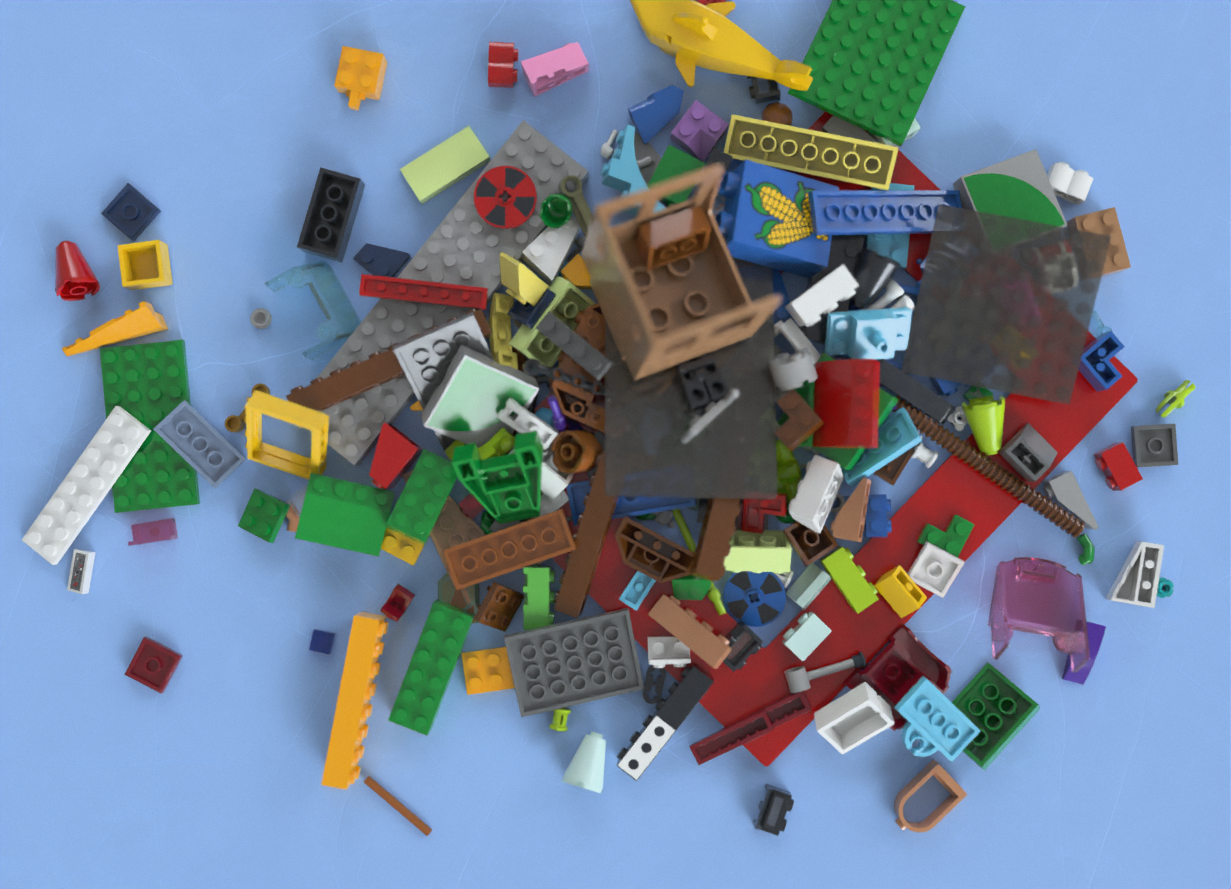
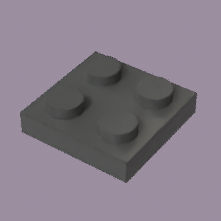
(1154, 445)

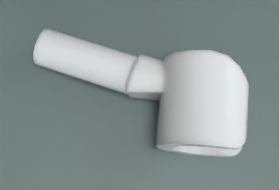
(606, 150)

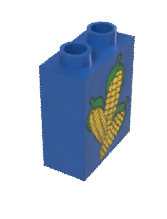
(771, 220)

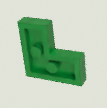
(952, 539)

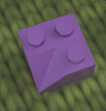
(699, 131)

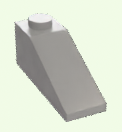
(1066, 493)

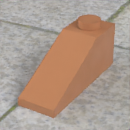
(851, 518)

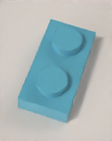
(637, 590)

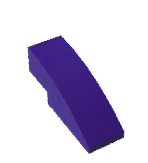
(1095, 638)

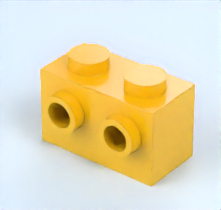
(900, 591)

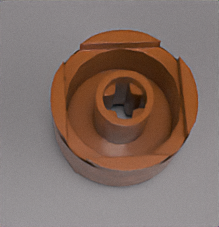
(575, 451)

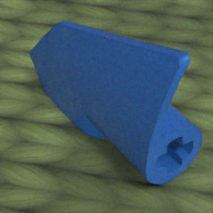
(656, 111)

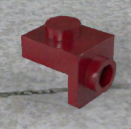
(470, 506)
(397, 603)

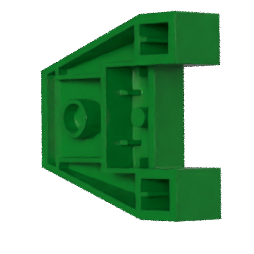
(507, 483)

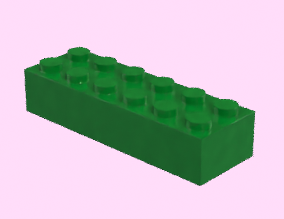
(431, 667)

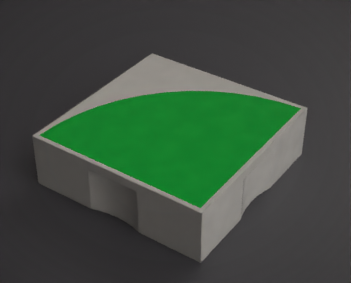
(1012, 190)
(473, 395)

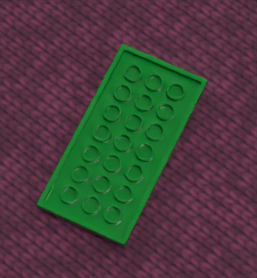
(149, 385)

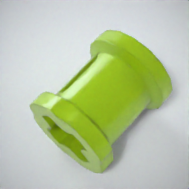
(560, 719)

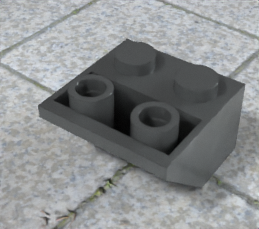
(1028, 453)

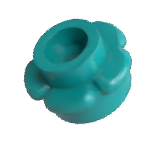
(1168, 588)

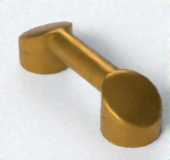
(236, 423)

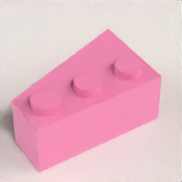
(554, 68)

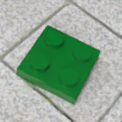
(264, 515)

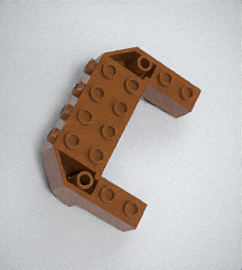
(576, 402)

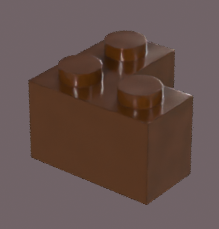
(802, 420)

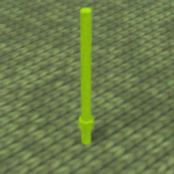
(713, 593)

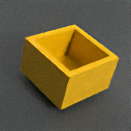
(145, 265)

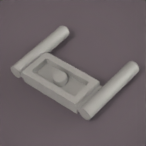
(712, 410)

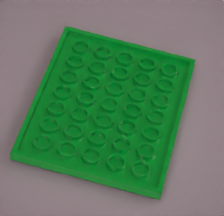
(878, 61)

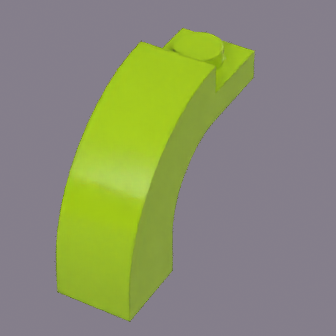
(496, 446)

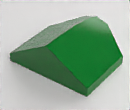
(690, 587)

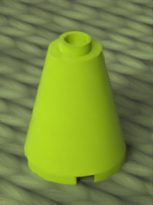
(986, 422)

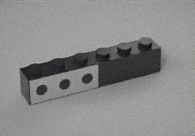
(665, 721)

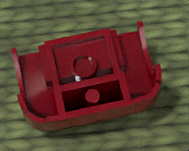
(899, 669)

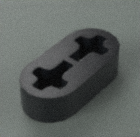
(658, 684)

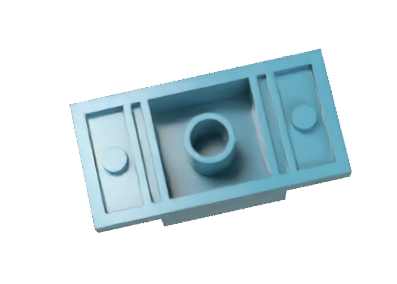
(868, 332)

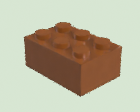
(673, 237)

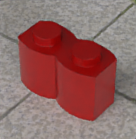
(501, 64)

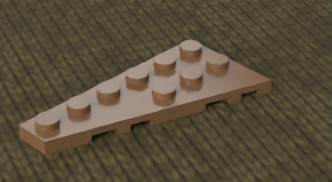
(451, 528)

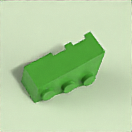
(538, 596)

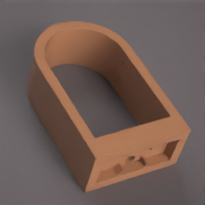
(941, 811)

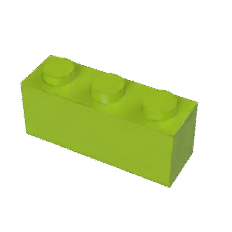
(849, 578)

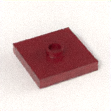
(153, 664)

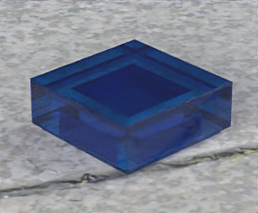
(322, 641)

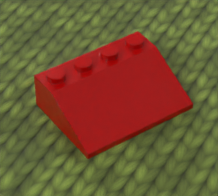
(847, 403)

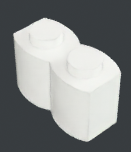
(1069, 184)

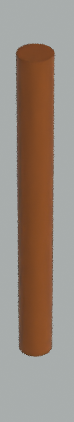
(404, 811)

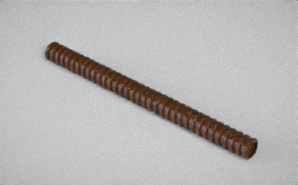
(993, 471)

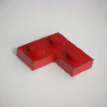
(755, 510)

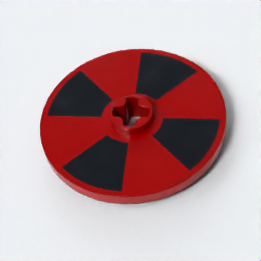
(493, 186)

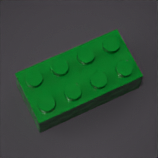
(423, 497)

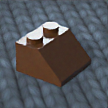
(808, 543)

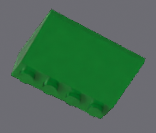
(344, 514)
(996, 710)

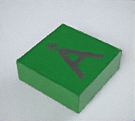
(976, 392)

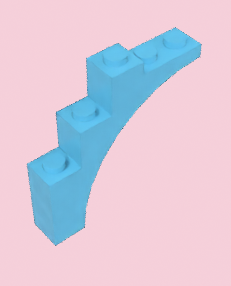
(623, 171)

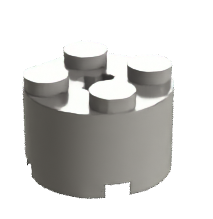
(792, 370)

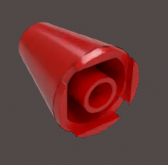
(73, 273)

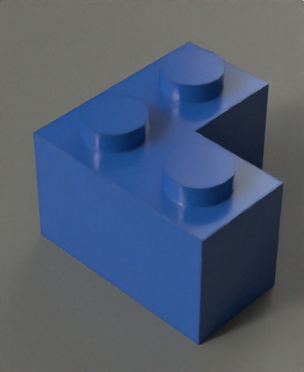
(1096, 364)

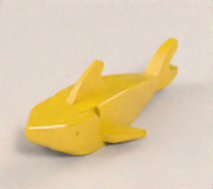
(709, 40)

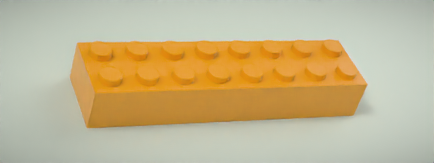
(354, 700)

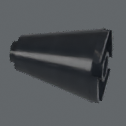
(872, 276)

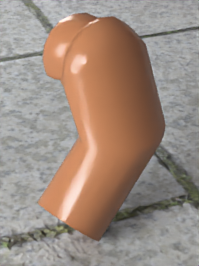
(293, 519)

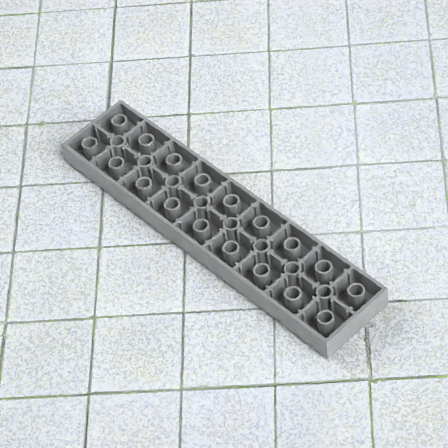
(458, 253)

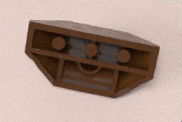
(652, 552)

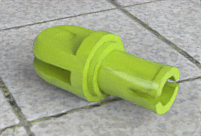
(1175, 398)

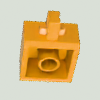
(360, 75)

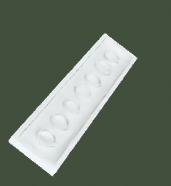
(86, 485)

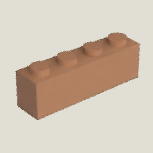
(690, 631)

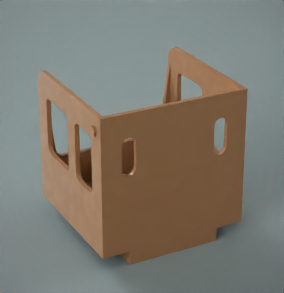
(677, 307)

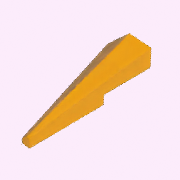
(126, 327)

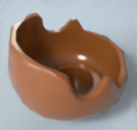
(778, 113)

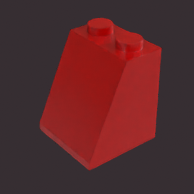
(392, 457)

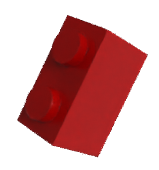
(1117, 466)

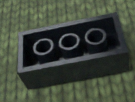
(331, 215)

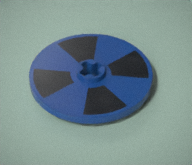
(758, 611)

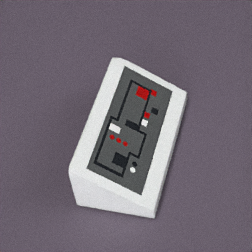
(81, 571)

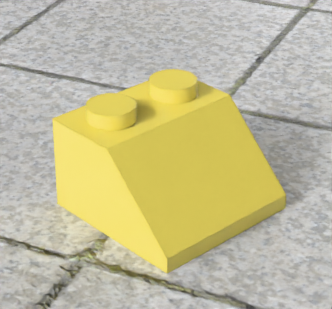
(520, 281)

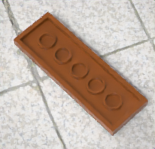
(509, 549)

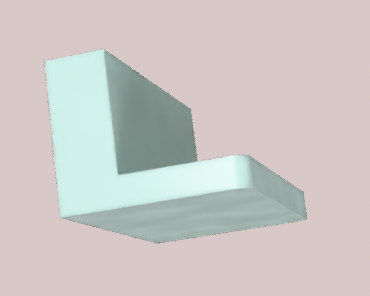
(808, 586)

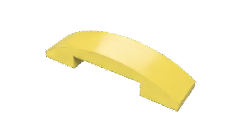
(501, 329)

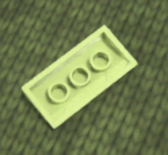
(445, 165)

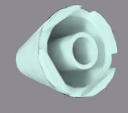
(588, 764)

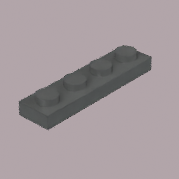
(574, 345)

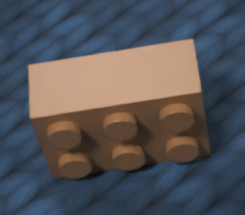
(1105, 223)

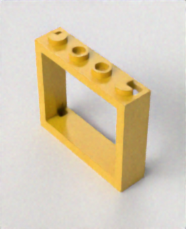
(278, 458)

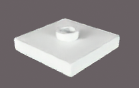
(935, 569)

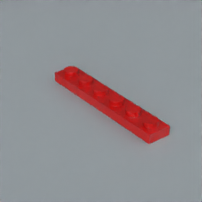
(423, 292)

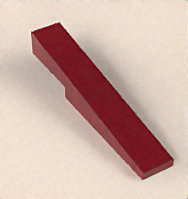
(751, 726)

